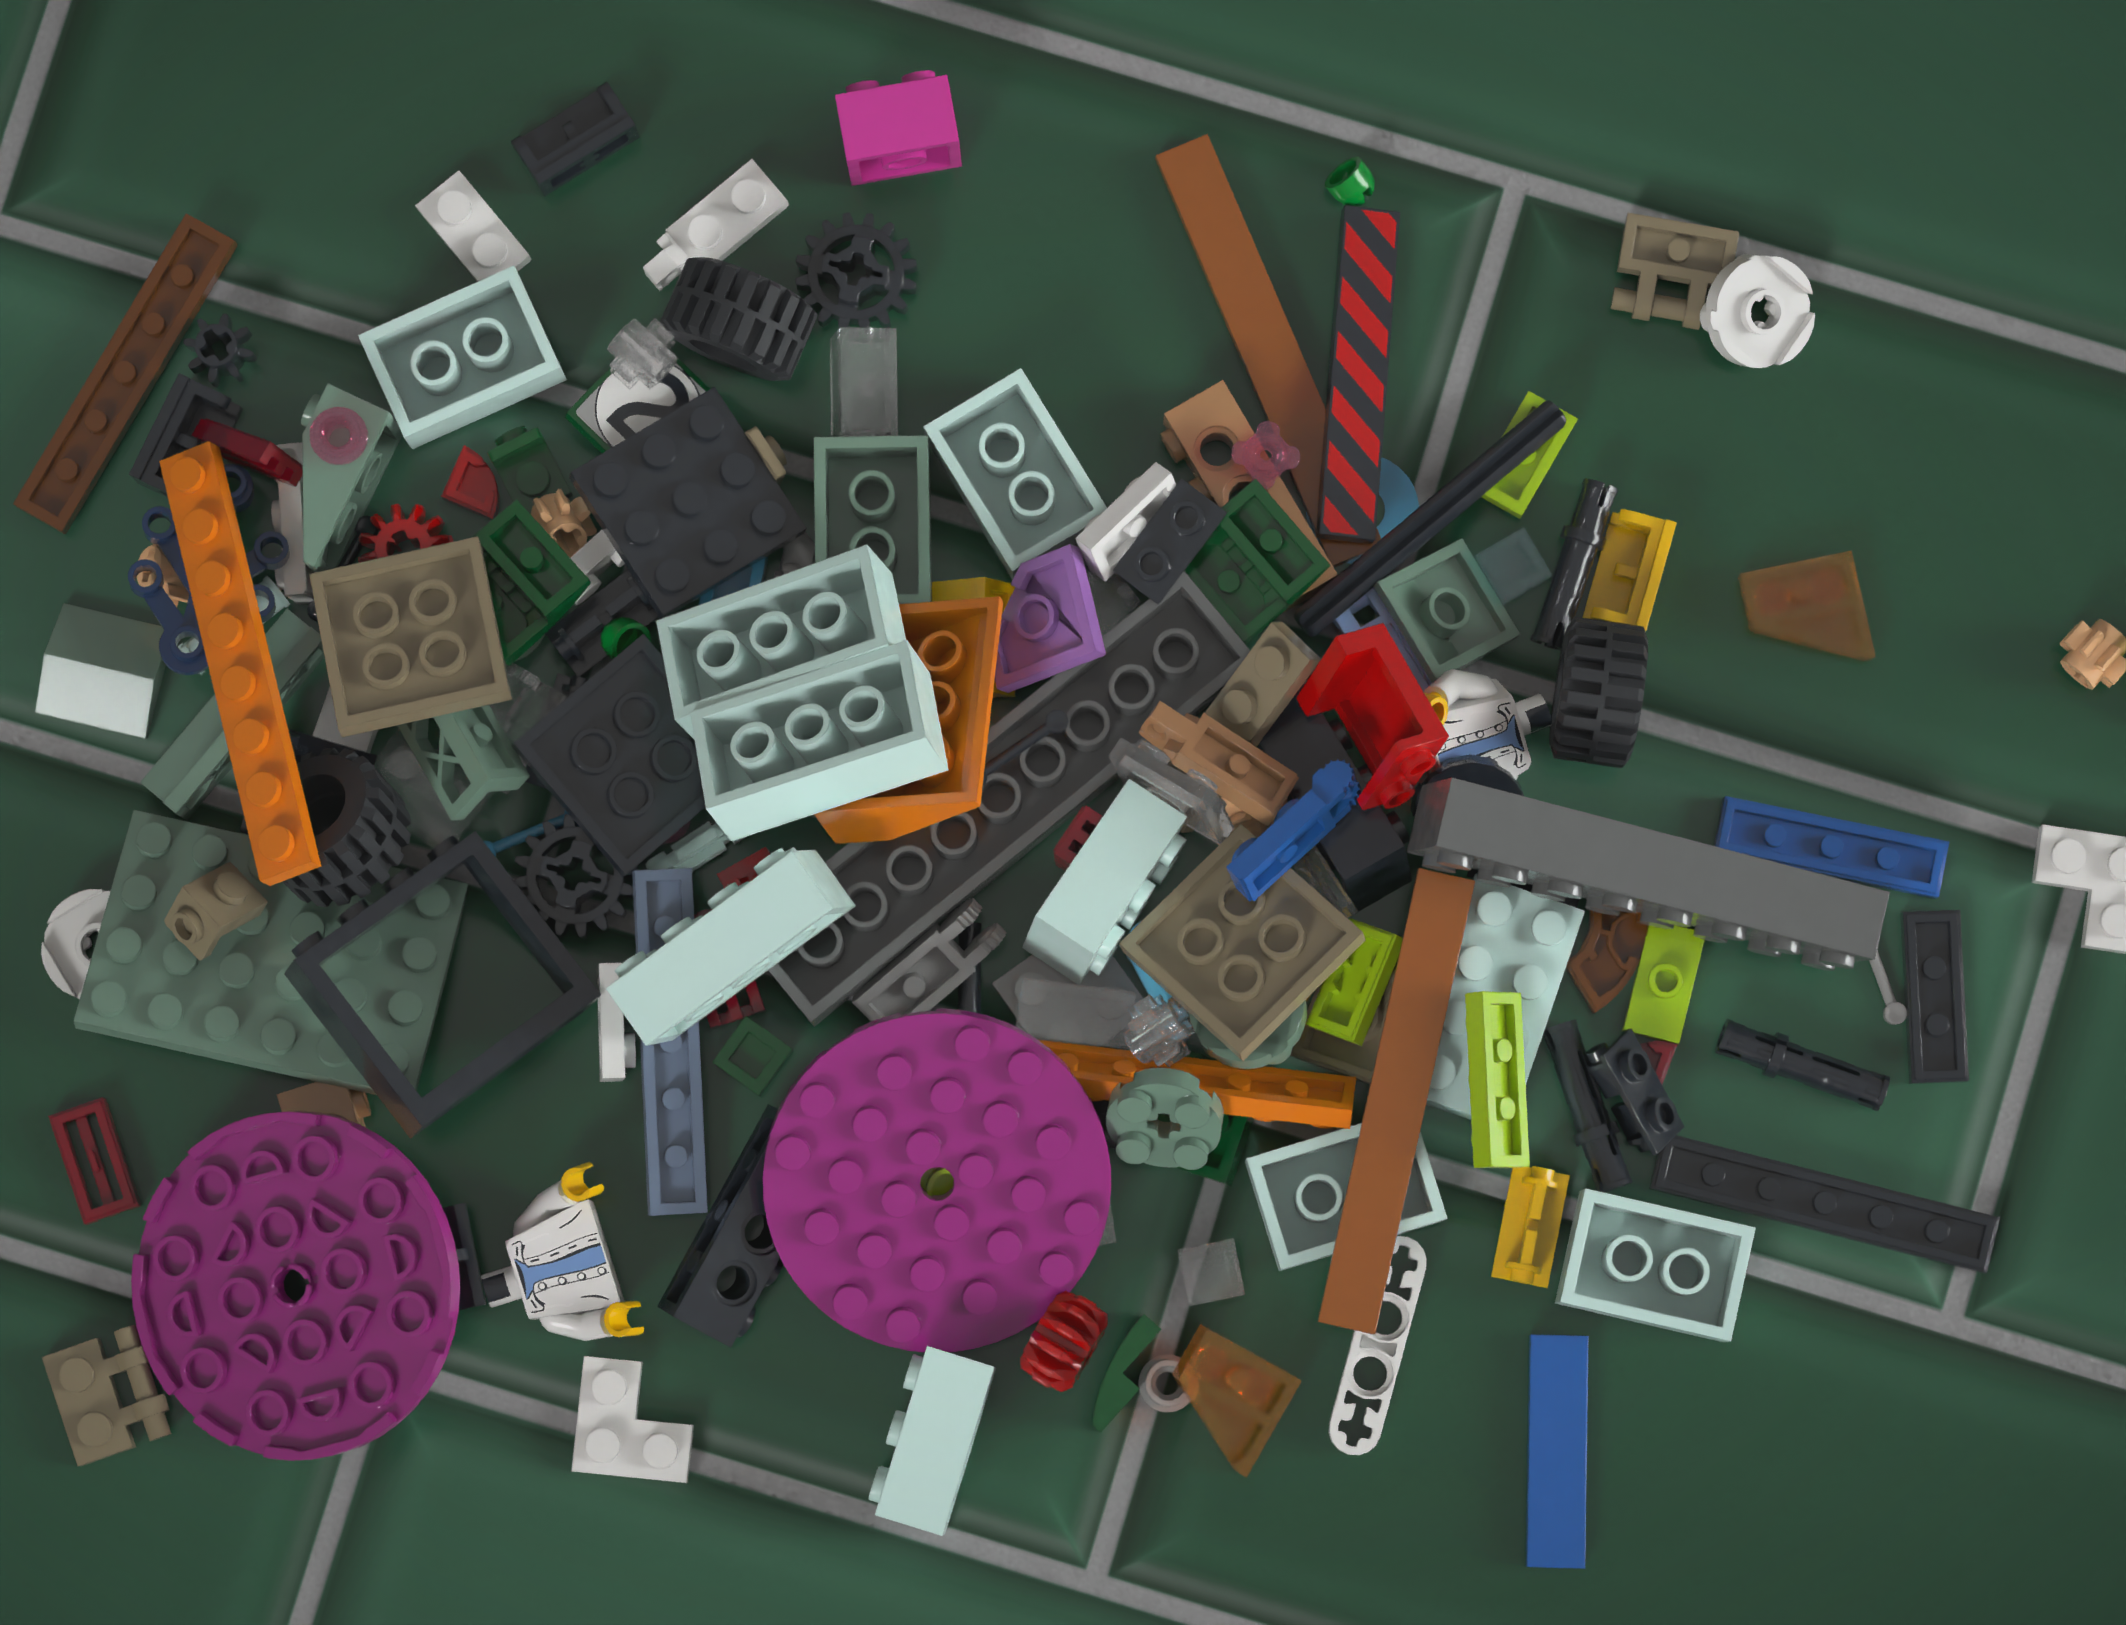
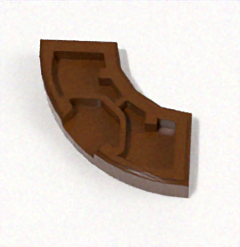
(1607, 956)

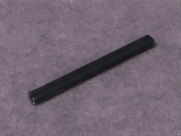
(1430, 518)

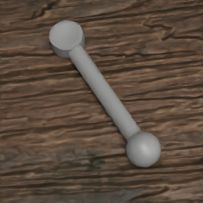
(1894, 1012)

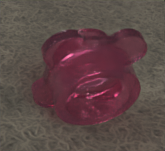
(1268, 439)

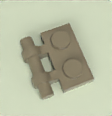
(1674, 253)
(91, 1402)

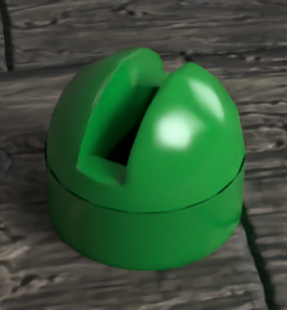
(1351, 182)
(620, 634)

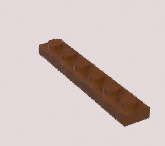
(125, 374)

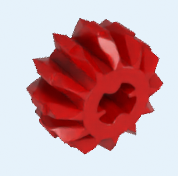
(400, 529)
(1064, 1341)

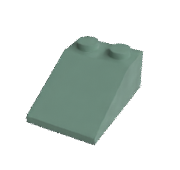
(340, 493)

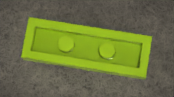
(1497, 1079)

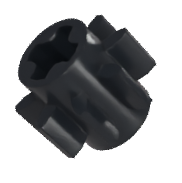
(234, 345)

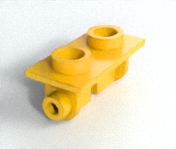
(1530, 1226)

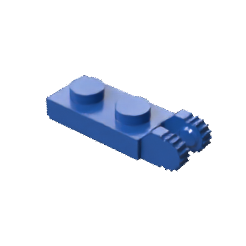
(1295, 830)

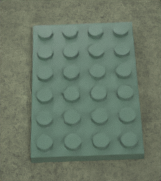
(238, 999)

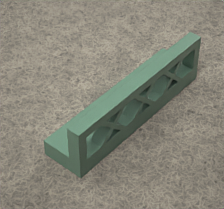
(475, 743)
(200, 753)

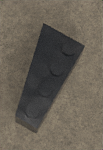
(1365, 843)

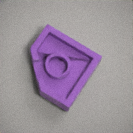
(1047, 621)

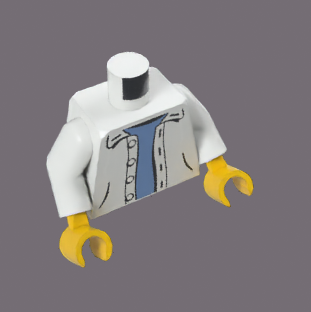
(1485, 719)
(563, 1265)

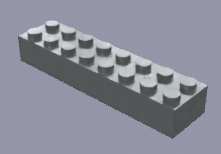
(1647, 873)

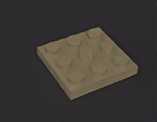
(410, 637)
(1239, 960)

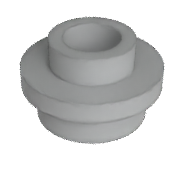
(1148, 1387)

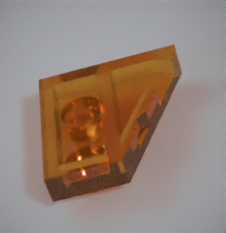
(1810, 605)
(1234, 1394)

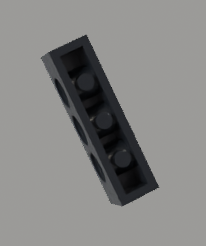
(721, 1244)

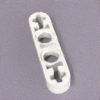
(1386, 1349)

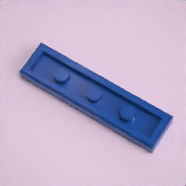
(1833, 846)
(1557, 1451)

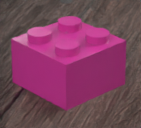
(898, 128)

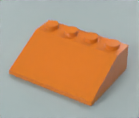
(960, 651)

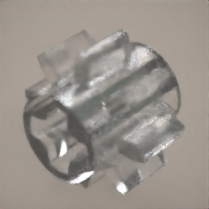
(642, 353)
(1158, 1030)

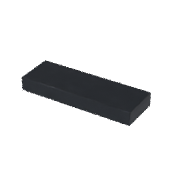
(1934, 997)

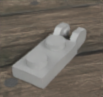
(928, 967)

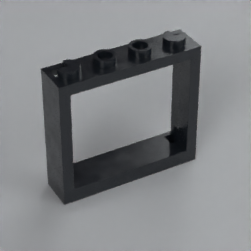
(360, 1044)

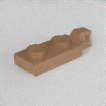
(1236, 766)

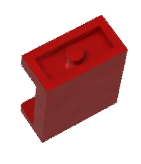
(1381, 709)

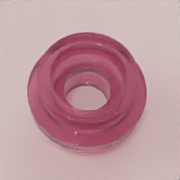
(338, 418)

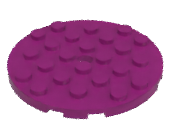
(923, 1097)
(377, 1302)

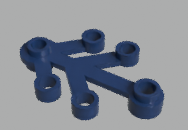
(161, 605)

